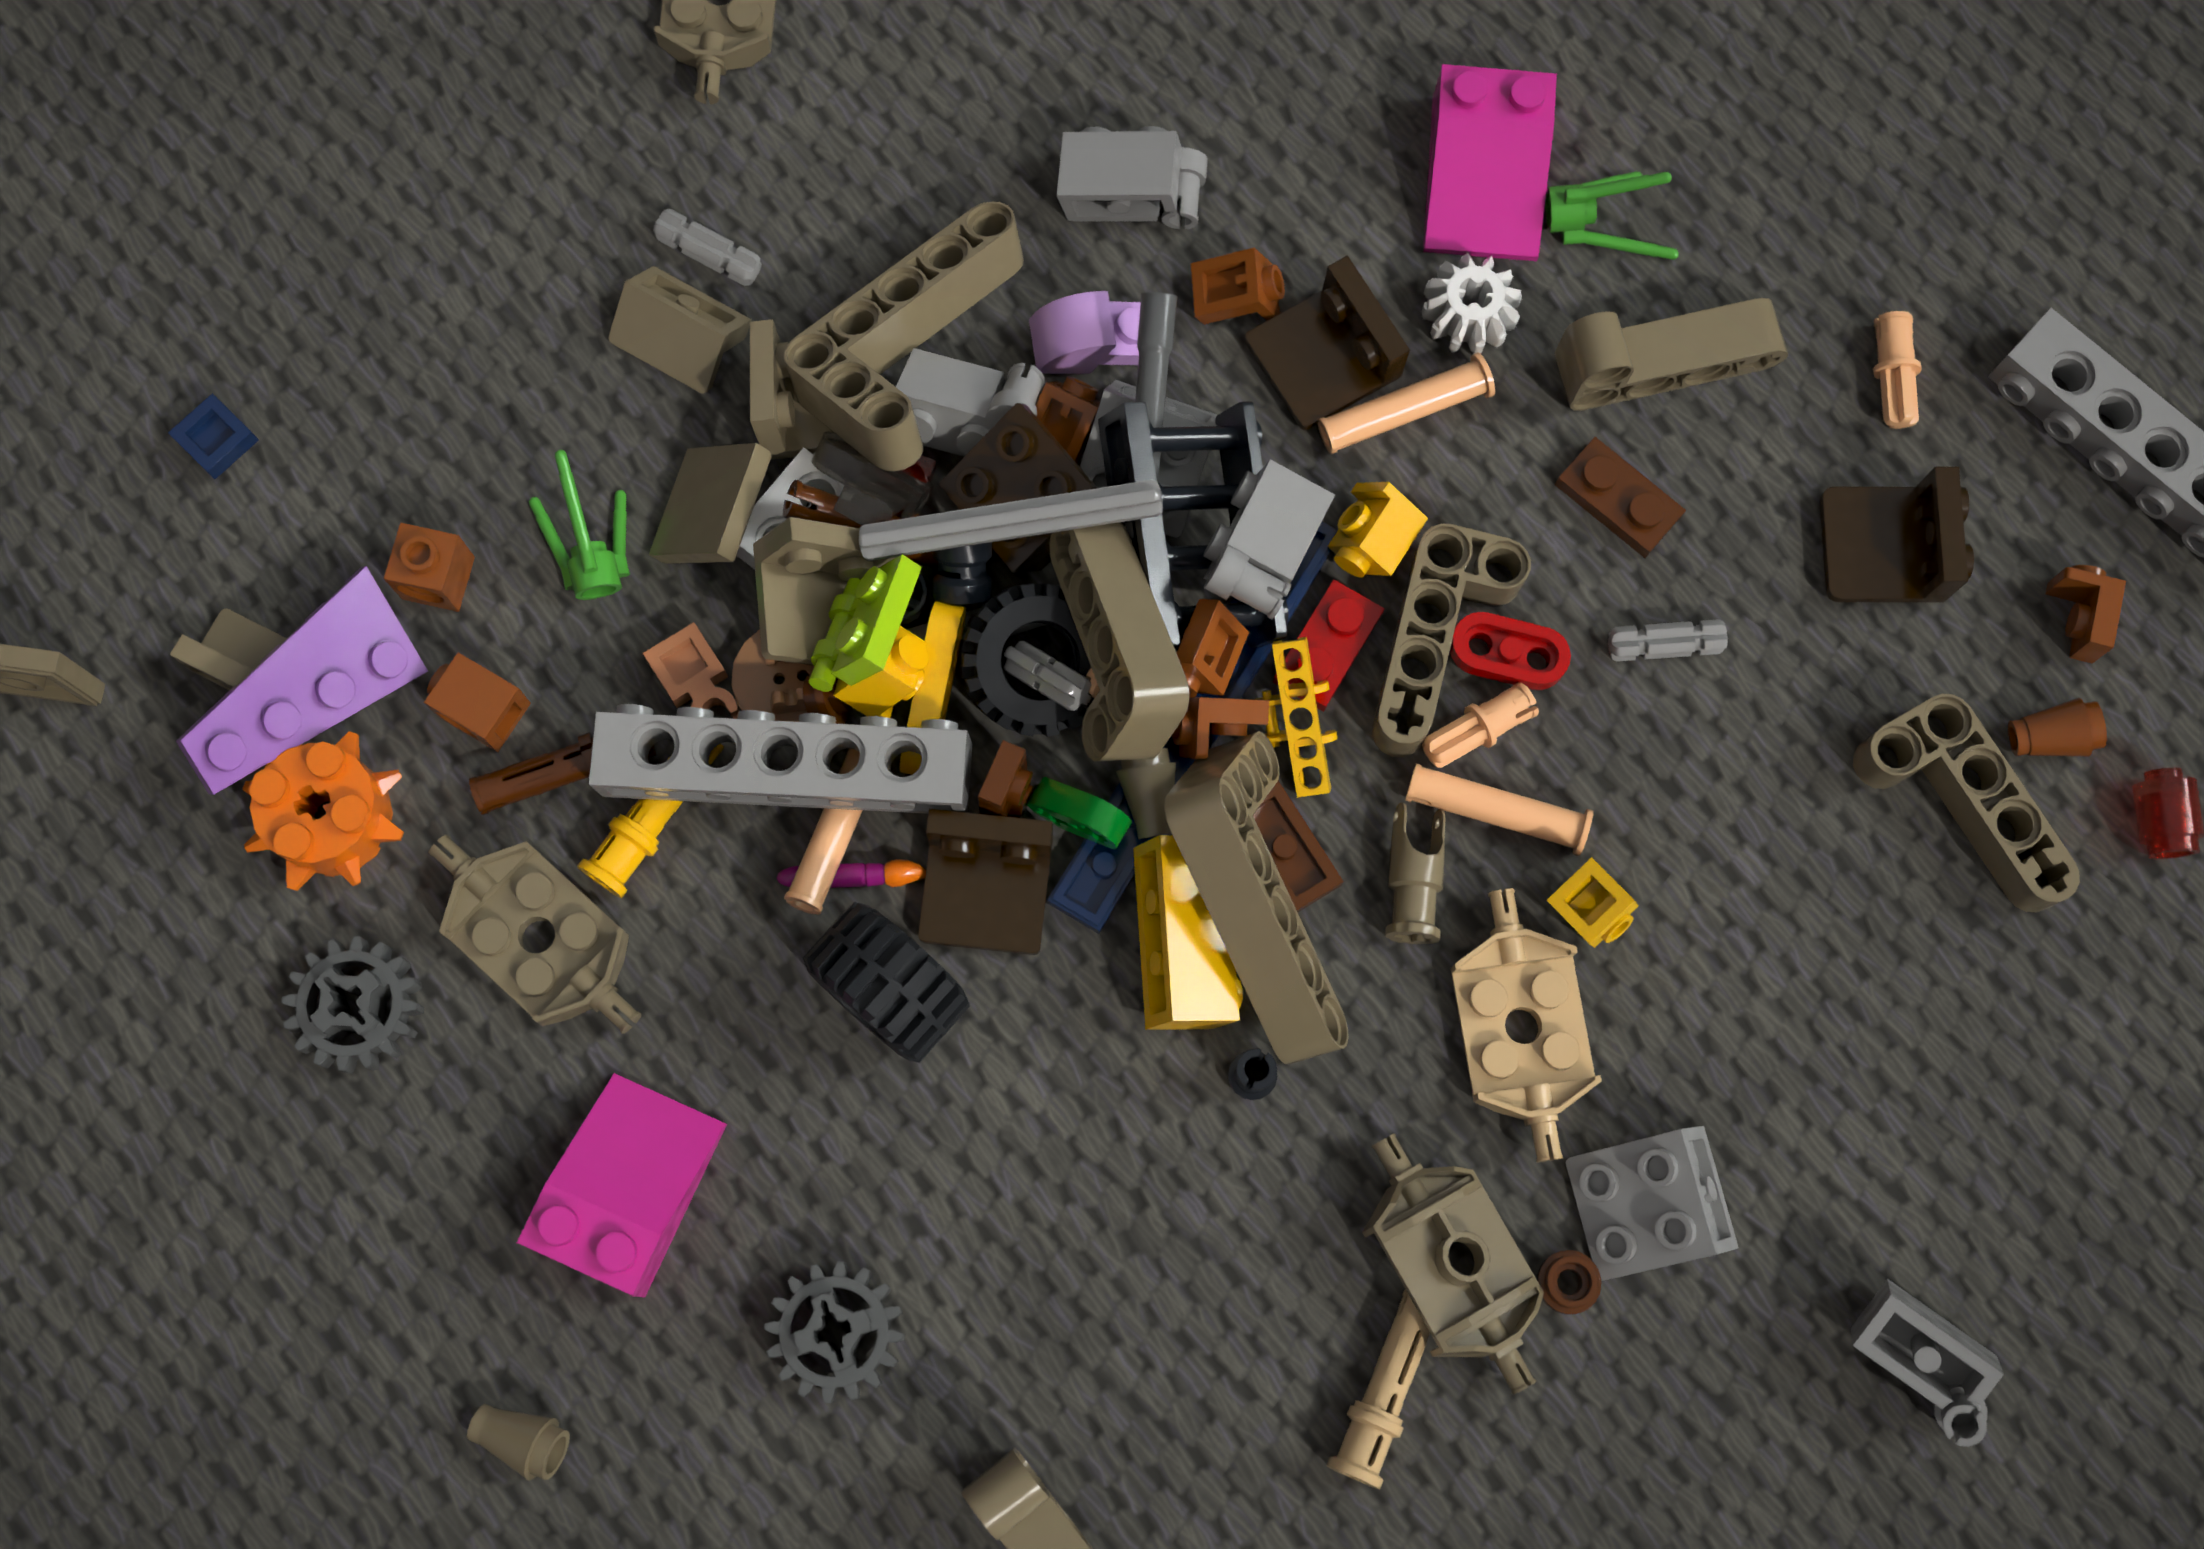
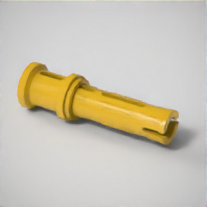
(631, 840)

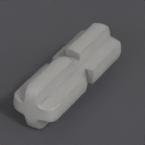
(1047, 675)

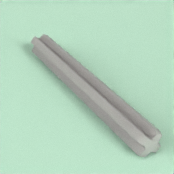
(1011, 520)

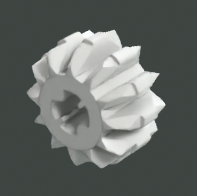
(1471, 322)

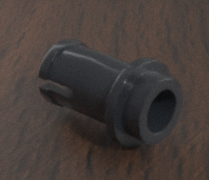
(1239, 1080)

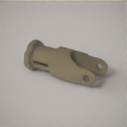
(1415, 882)

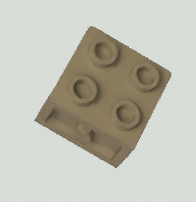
(774, 408)
(797, 578)

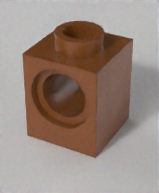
(429, 567)
(476, 701)

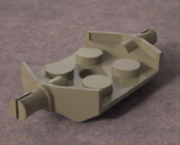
(716, 37)
(494, 905)
(1463, 1313)

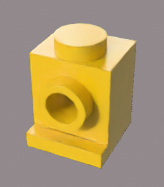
(1375, 530)
(897, 681)
(1594, 904)

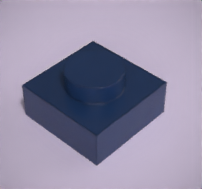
(213, 436)

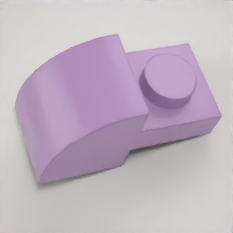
(1084, 332)

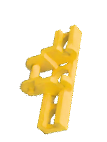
(1295, 736)

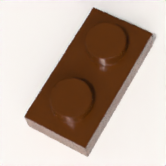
(1620, 497)
(1007, 783)
(1295, 850)

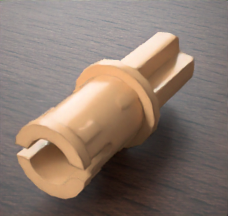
(1897, 369)
(1480, 725)

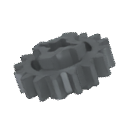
(331, 1018)
(807, 1341)

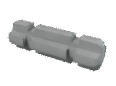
(707, 247)
(1667, 640)

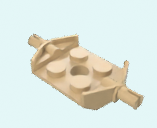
(1532, 975)

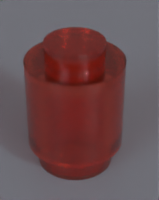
(2168, 814)

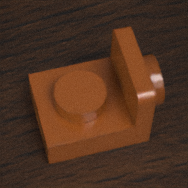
(1236, 286)
(1068, 413)
(2096, 611)
(1211, 648)
(1226, 717)

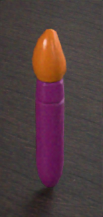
(892, 873)

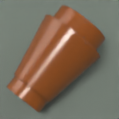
(2060, 730)

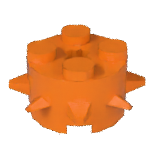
(355, 819)

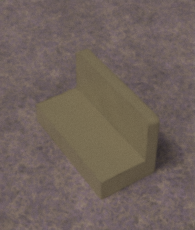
(675, 327)
(228, 650)

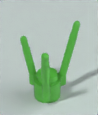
(1575, 205)
(592, 569)

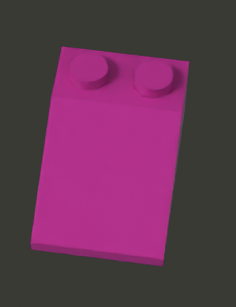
(1489, 161)
(623, 1186)

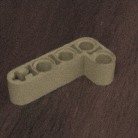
(1618, 364)
(1433, 641)
(1125, 642)
(1974, 809)
(1020, 1507)

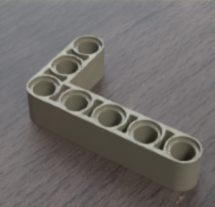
(842, 354)
(1247, 899)

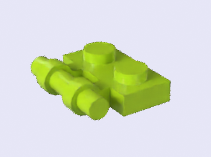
(864, 624)

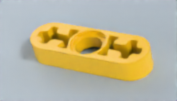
(932, 698)

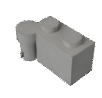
(1128, 174)
(962, 400)
(1267, 537)
(1931, 1359)

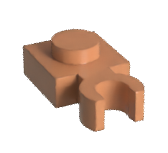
(690, 671)

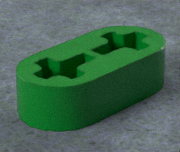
(1079, 812)

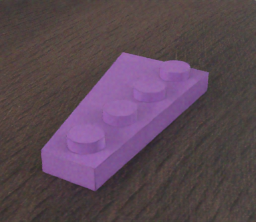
(319, 676)

